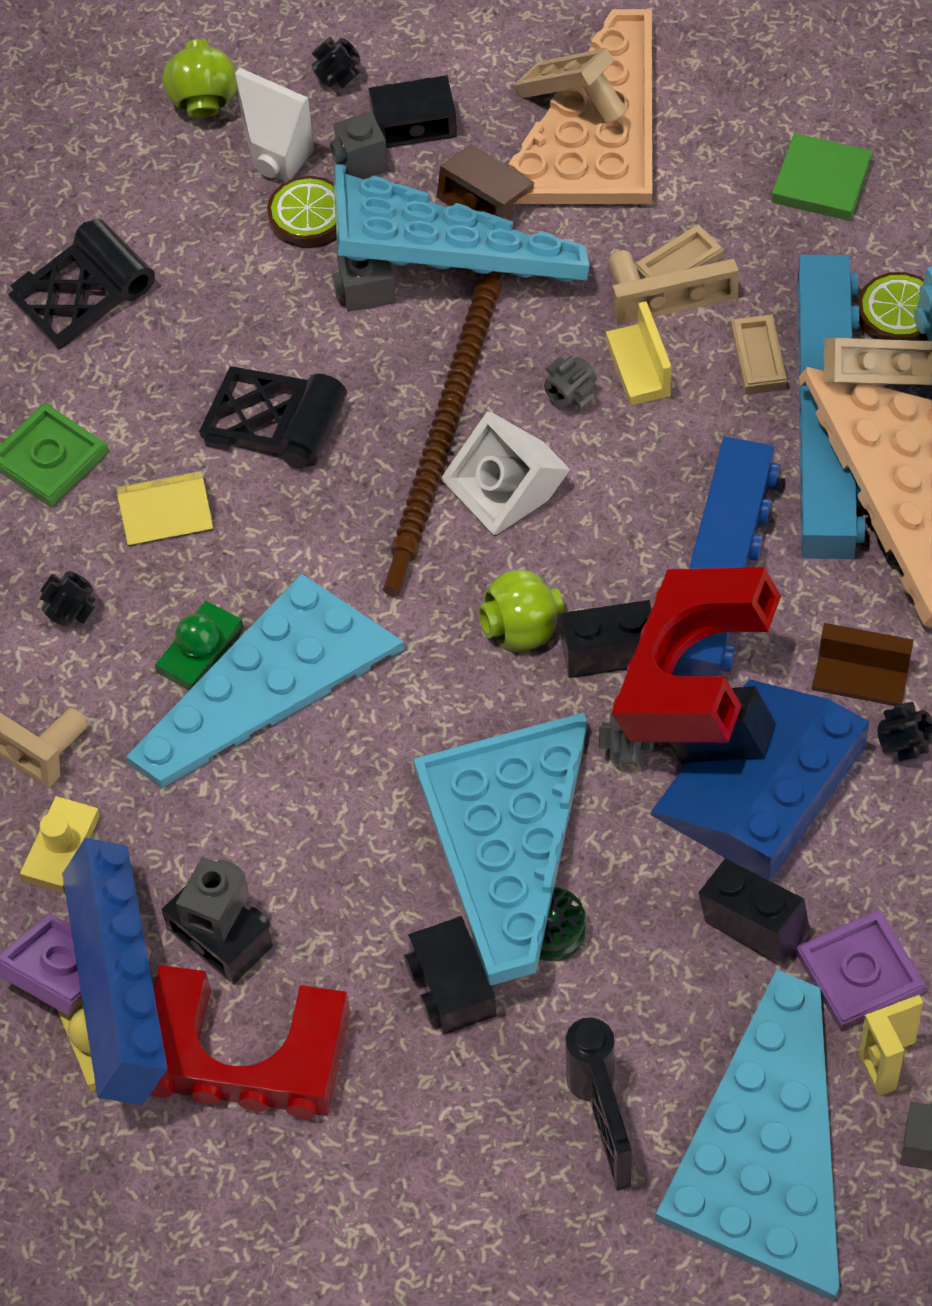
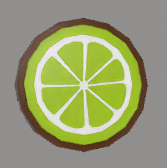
(303, 212)
(889, 307)

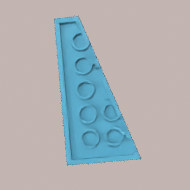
(269, 673)

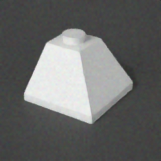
(274, 125)
(503, 473)

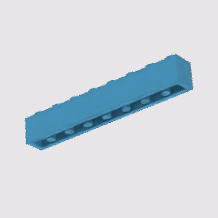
(826, 489)

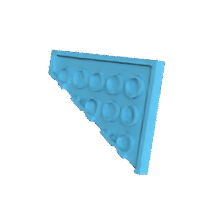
(404, 227)
(502, 830)
(762, 1154)

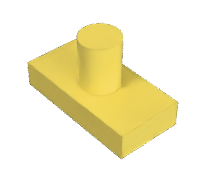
(57, 842)

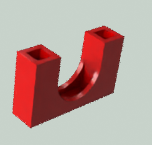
(685, 610)
(292, 1079)

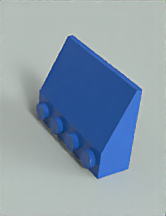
(763, 806)

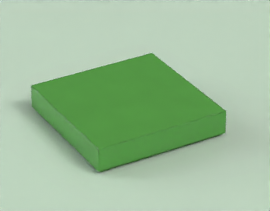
(822, 176)
(49, 454)

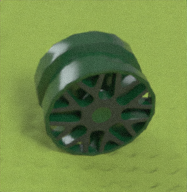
(564, 927)

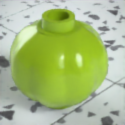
(199, 79)
(520, 608)

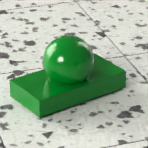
(198, 644)

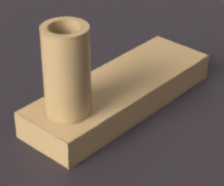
(574, 72)
(669, 291)
(877, 361)
(40, 755)

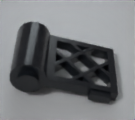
(102, 258)
(304, 420)
(591, 1078)

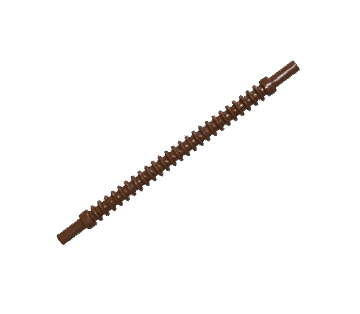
(406, 544)

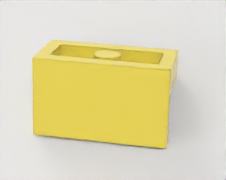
(641, 359)
(164, 508)
(883, 1041)

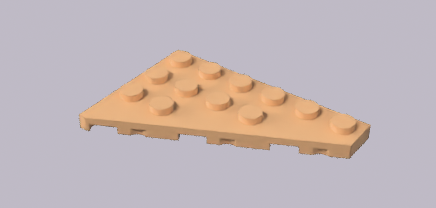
(573, 149)
(889, 451)

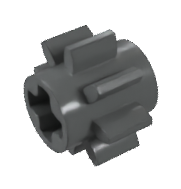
(570, 382)
(621, 749)

